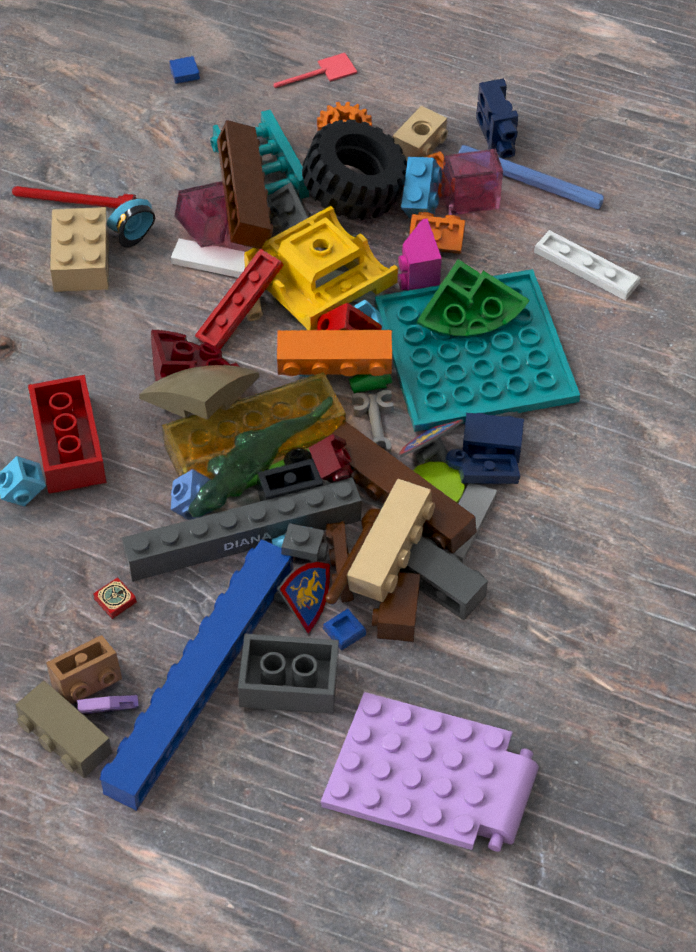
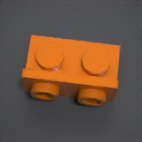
(446, 231)

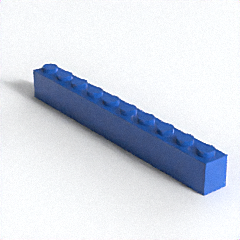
(195, 677)

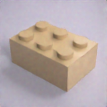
(79, 249)

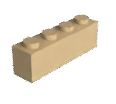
(390, 540)

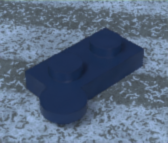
(484, 467)

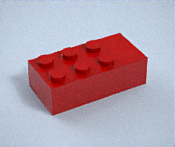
(67, 434)

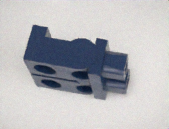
(497, 118)

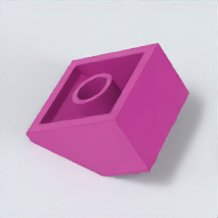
(420, 259)

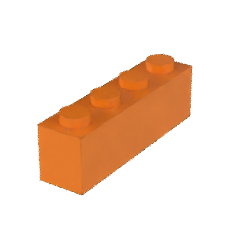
(334, 352)

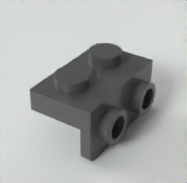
(289, 206)

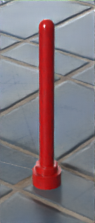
(70, 197)

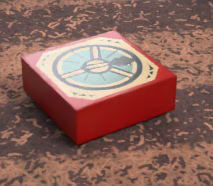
(114, 598)

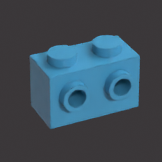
(421, 186)

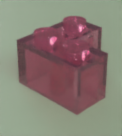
(203, 213)

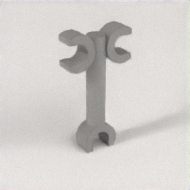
(374, 405)

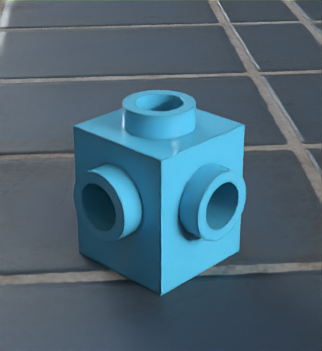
(21, 481)

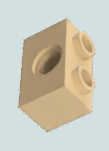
(421, 133)

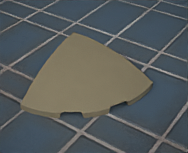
(200, 389)

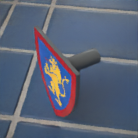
(436, 445)
(305, 592)

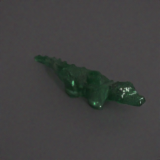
(252, 454)

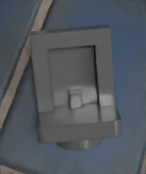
(305, 543)

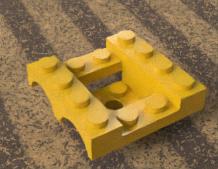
(304, 265)

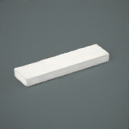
(587, 265)

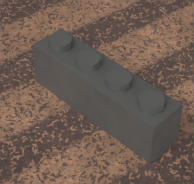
(446, 578)

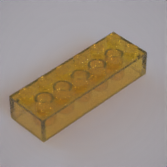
(197, 440)

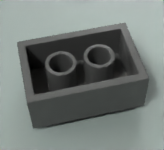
(288, 673)

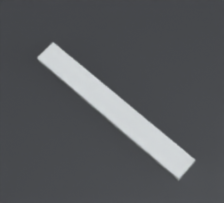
(231, 263)

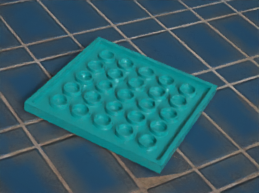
(491, 373)

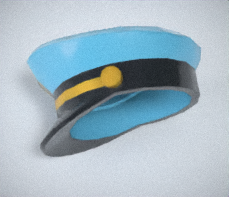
(132, 221)

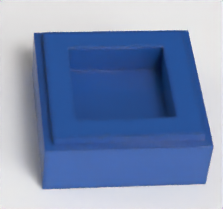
(184, 69)
(344, 628)

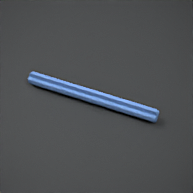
(547, 182)

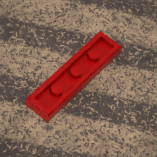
(239, 299)

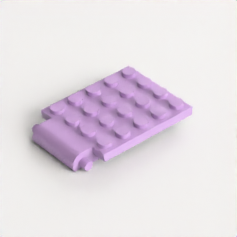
(431, 774)

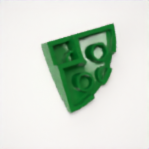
(471, 303)

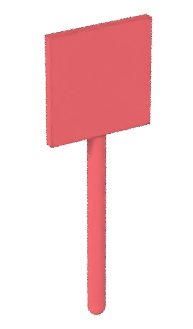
(333, 67)

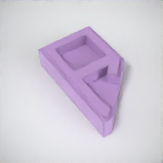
(107, 704)

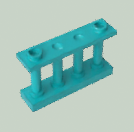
(278, 146)

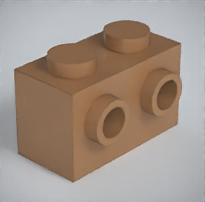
(84, 670)

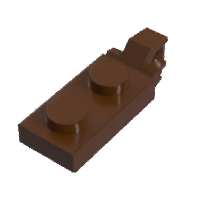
(337, 537)

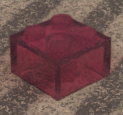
(472, 182)

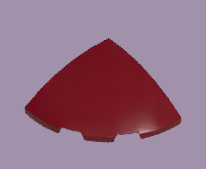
(174, 353)

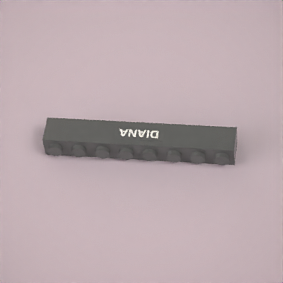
(238, 528)

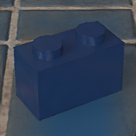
(492, 435)

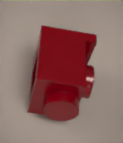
(332, 458)

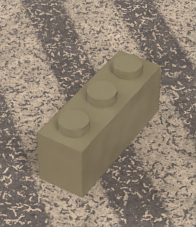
(63, 729)

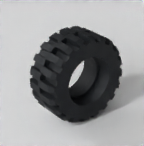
(361, 148)

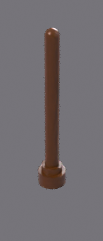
(341, 579)

